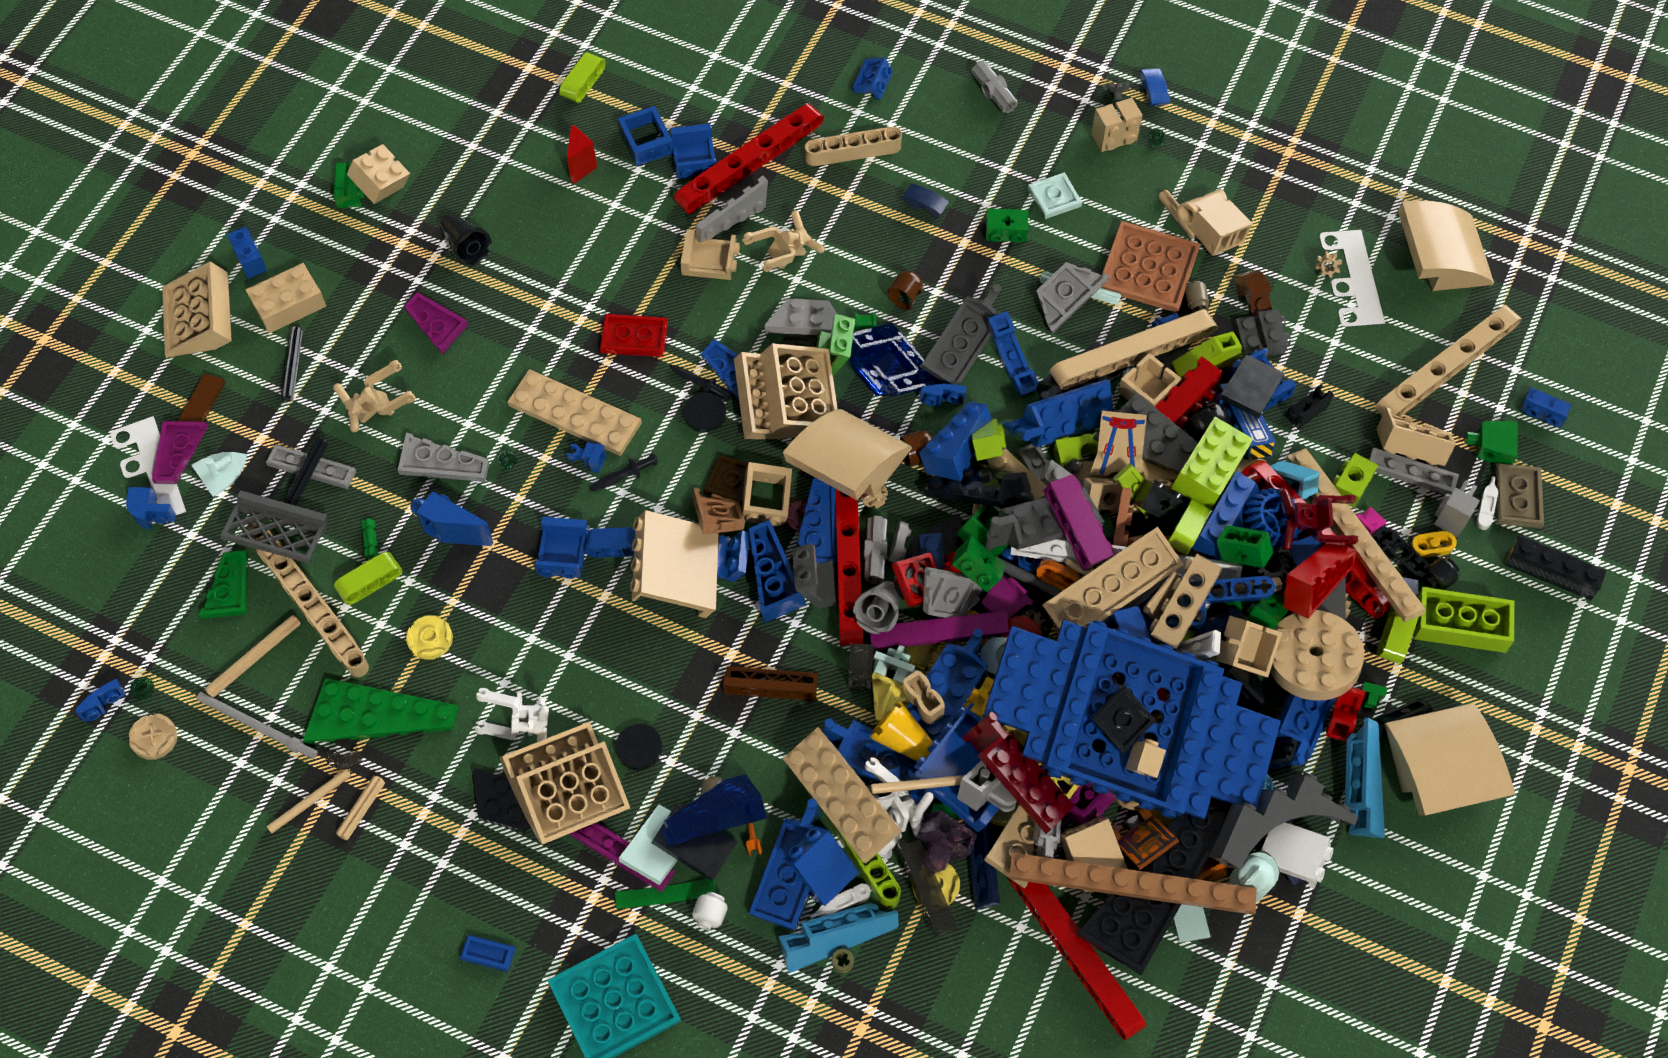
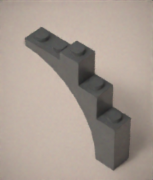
(1246, 825)

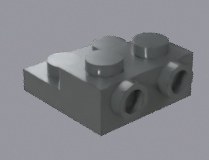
(1263, 332)

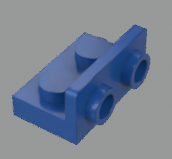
(873, 77)
(1545, 407)
(732, 556)

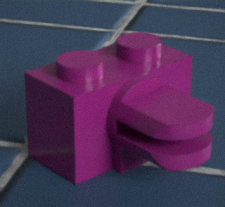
(1087, 803)

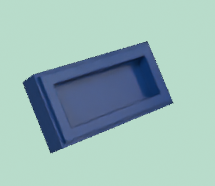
(487, 953)

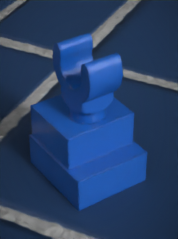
(592, 455)

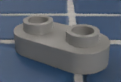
(897, 549)

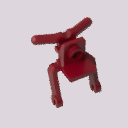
(1314, 516)

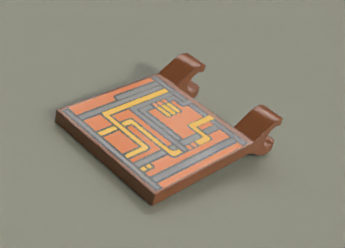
(1146, 840)

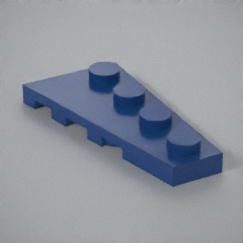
(722, 363)
(820, 522)

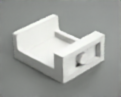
(1299, 852)

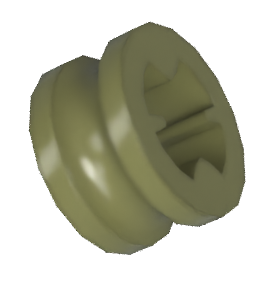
(850, 959)

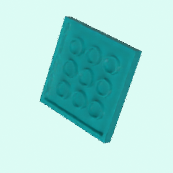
(614, 1000)

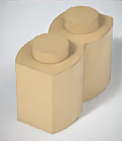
(919, 693)

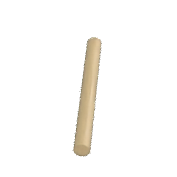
(916, 784)
(308, 801)

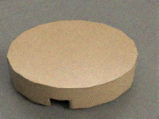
(153, 736)

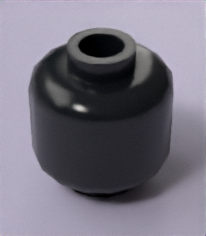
(1441, 573)

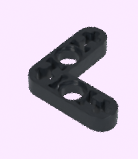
(1395, 543)

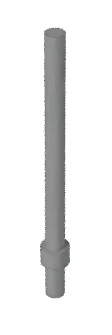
(293, 744)

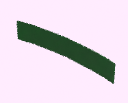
(670, 894)

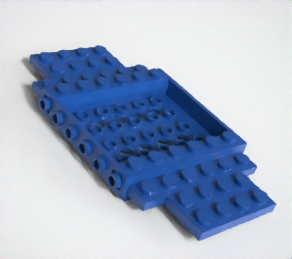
(1207, 738)

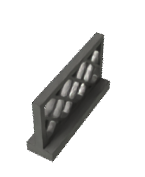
(280, 514)

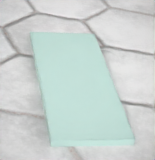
(1191, 923)

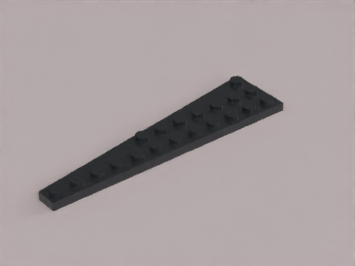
(1134, 927)

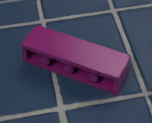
(1078, 522)

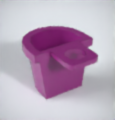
(1006, 596)

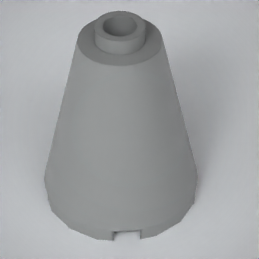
(878, 608)

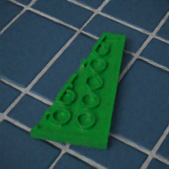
(367, 712)

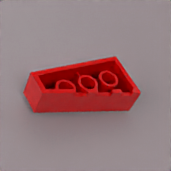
(1191, 395)
(1317, 577)

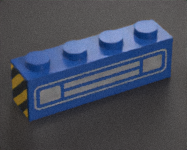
(1263, 440)

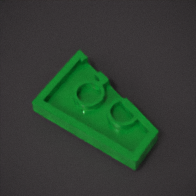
(229, 588)

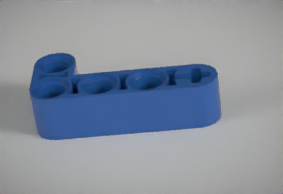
(610, 542)
(1229, 594)

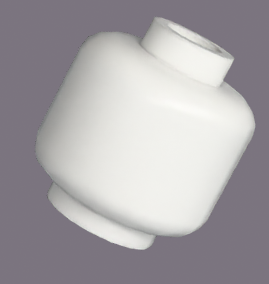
(709, 911)

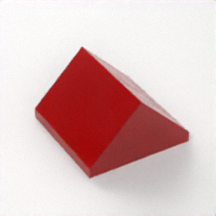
(580, 155)

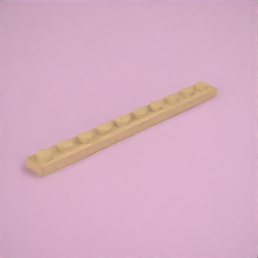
(1367, 549)

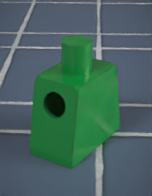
(1495, 441)

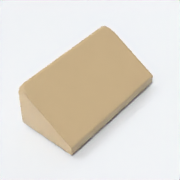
(1153, 607)

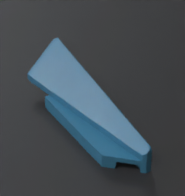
(1364, 781)
(835, 932)

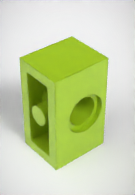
(1359, 469)

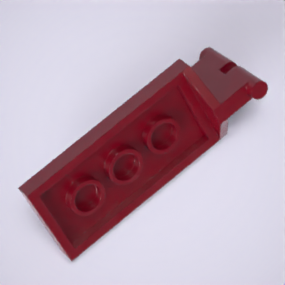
(1019, 774)

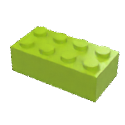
(1212, 463)
(1465, 620)

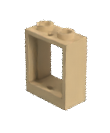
(767, 474)

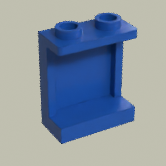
(692, 150)
(1284, 390)
(562, 547)
(821, 865)

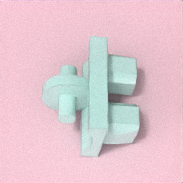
(884, 662)

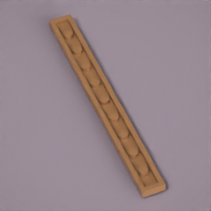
(1133, 883)

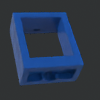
(644, 152)

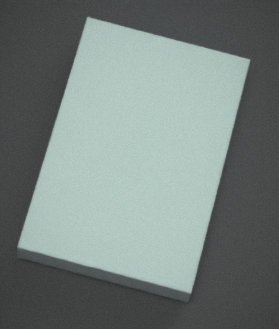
(646, 857)

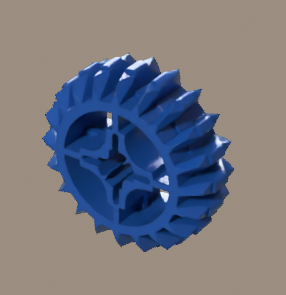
(1271, 518)

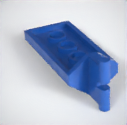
(1063, 414)
(954, 679)
(1303, 722)
(858, 748)
(782, 890)

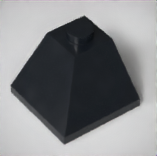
(1251, 692)

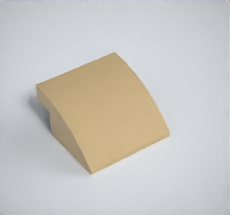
(1444, 245)
(783, 390)
(847, 453)
(1448, 759)
(565, 783)

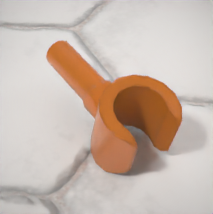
(753, 843)

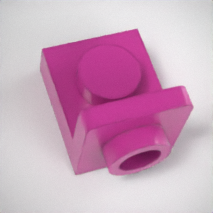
(1371, 520)

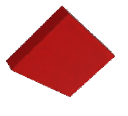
(634, 335)

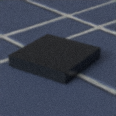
(1122, 719)

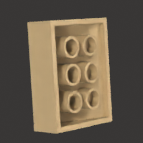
(197, 311)

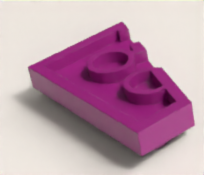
(435, 321)
(175, 449)

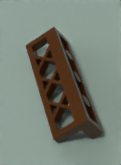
(771, 687)

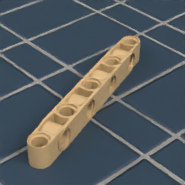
(1450, 362)
(314, 609)

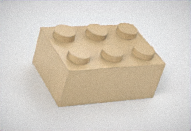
(286, 298)

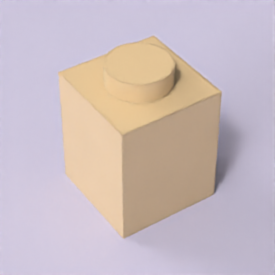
(1146, 758)

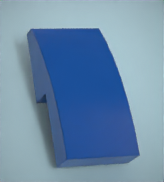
(1155, 86)
(935, 394)
(94, 704)

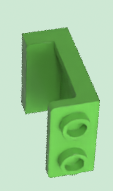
(838, 341)

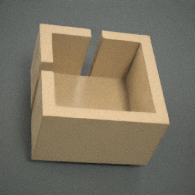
(1110, 130)
(378, 174)
(1147, 381)
(1249, 646)

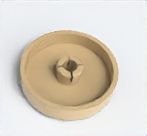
(1337, 659)

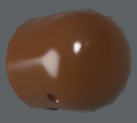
(908, 283)
(917, 441)

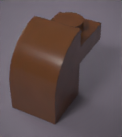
(1255, 288)

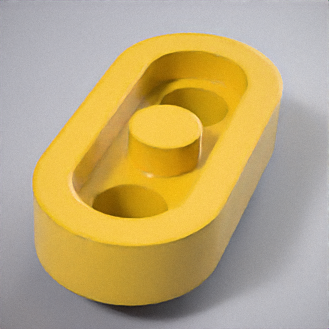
(1431, 543)

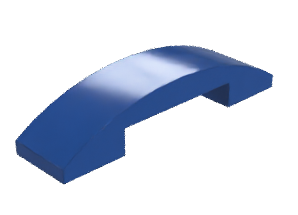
(1011, 354)

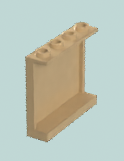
(674, 562)

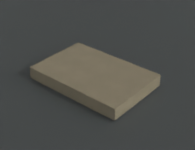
(1519, 495)

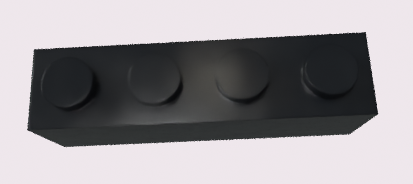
(1555, 567)

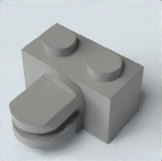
(1456, 510)
(983, 786)

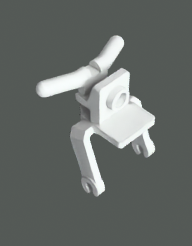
(524, 717)
(899, 803)

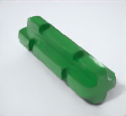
(369, 538)

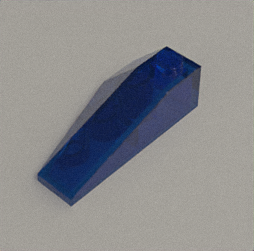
(722, 807)

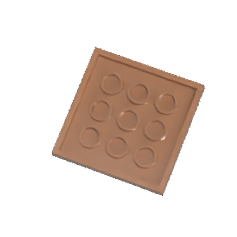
(1150, 266)

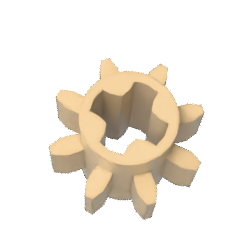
(1329, 269)
(876, 501)

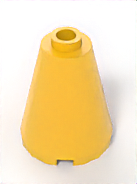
(902, 733)

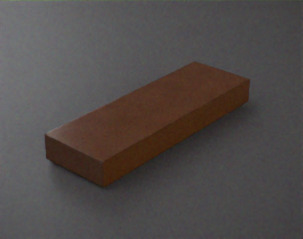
(202, 399)

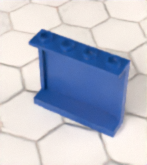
(952, 758)

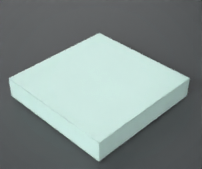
(1054, 195)

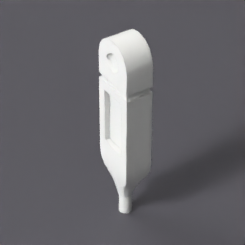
(1487, 506)
(844, 901)

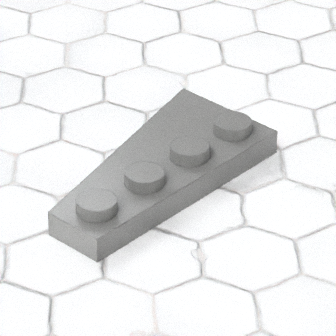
(734, 211)
(428, 459)

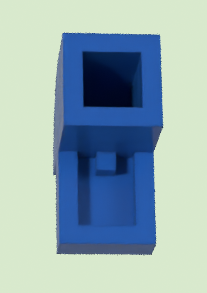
(144, 510)

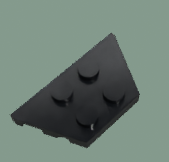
(498, 802)

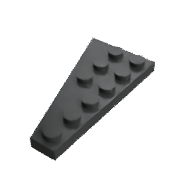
(1164, 441)

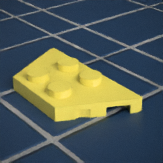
(886, 694)

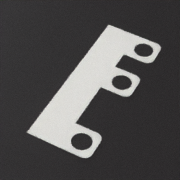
(1361, 281)
(147, 438)

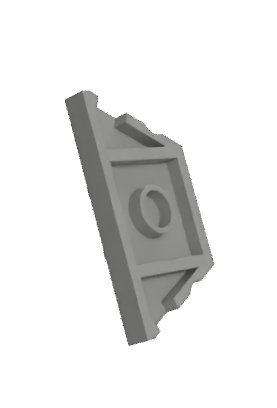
(1067, 293)
(802, 317)
(949, 593)

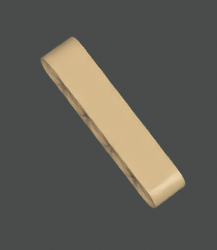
(853, 146)

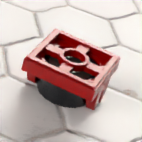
(910, 578)

